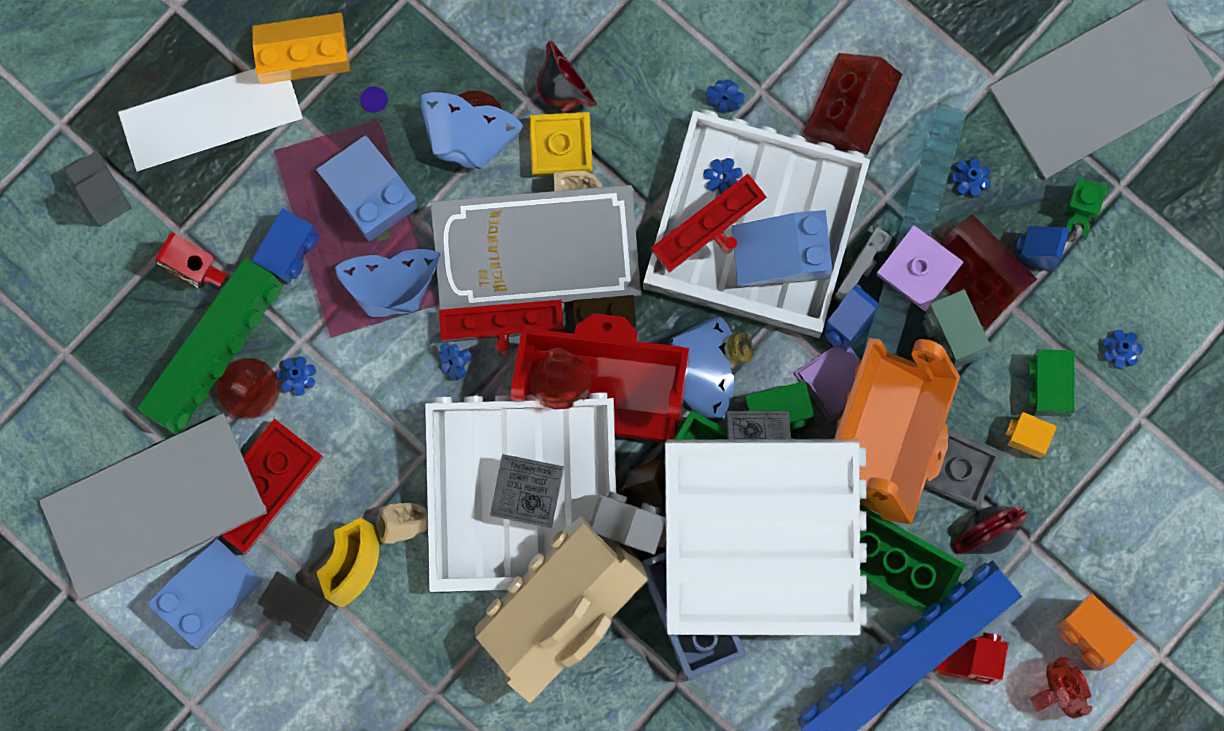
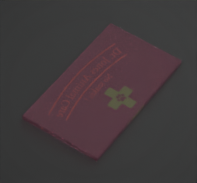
(338, 233)

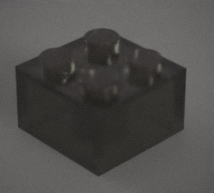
(296, 606)

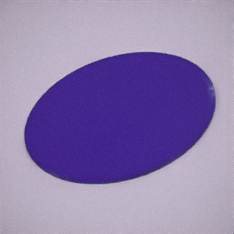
(374, 99)

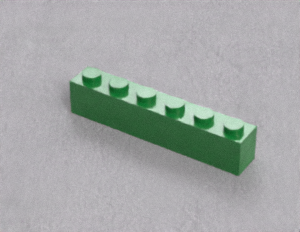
(211, 346)

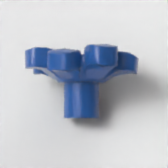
(725, 95)
(718, 170)
(971, 177)
(1119, 353)
(454, 360)
(297, 381)

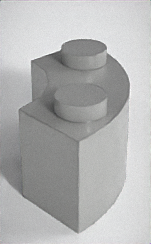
(627, 523)

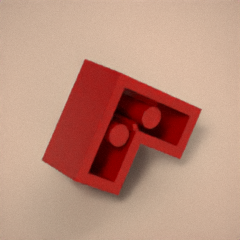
(977, 660)

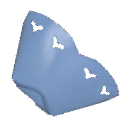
(465, 134)
(392, 285)
(707, 368)

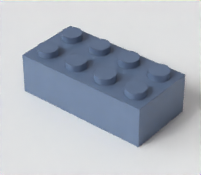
(695, 652)

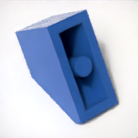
(1042, 246)
(850, 319)

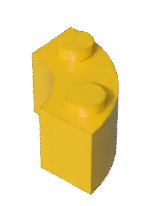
(351, 562)

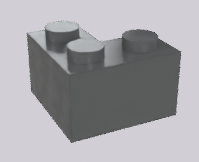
(98, 189)

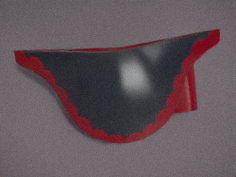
(560, 83)
(989, 530)

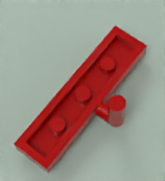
(709, 224)
(500, 321)

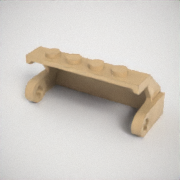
(559, 607)

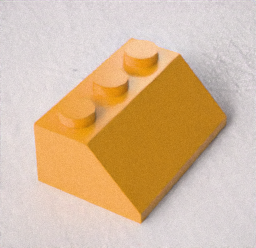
(300, 48)

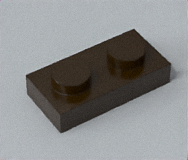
(614, 306)

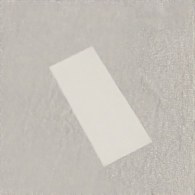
(206, 117)

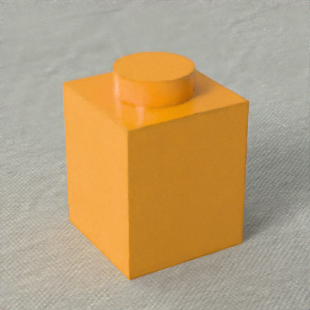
(1030, 435)

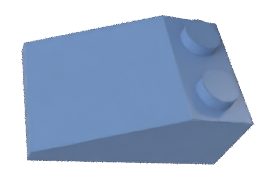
(368, 188)
(783, 249)
(205, 593)

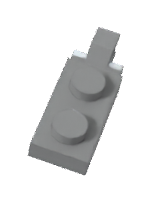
(863, 263)

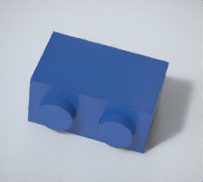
(286, 246)

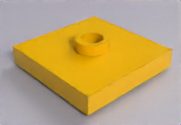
(560, 143)

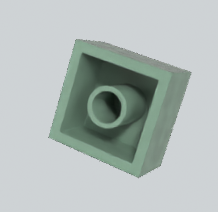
(956, 328)

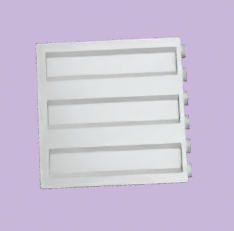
(794, 179)
(463, 464)
(765, 537)

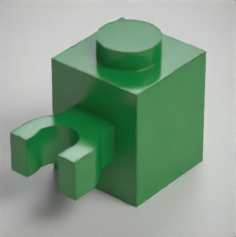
(1084, 204)

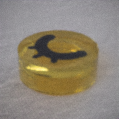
(740, 348)

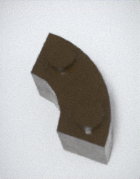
(648, 485)

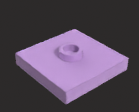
(919, 268)

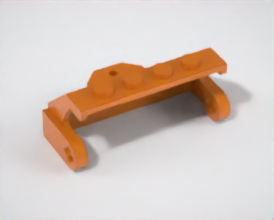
(900, 419)

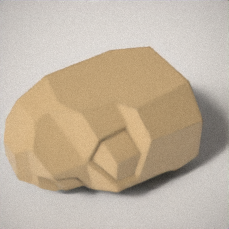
(575, 180)
(401, 522)

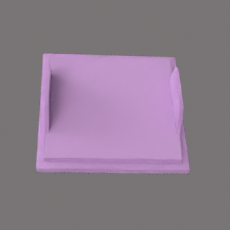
(830, 379)

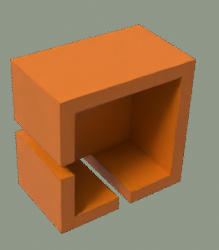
(1096, 633)

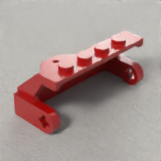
(639, 376)

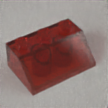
(853, 102)
(988, 272)

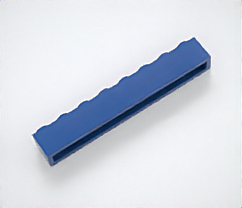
(913, 653)

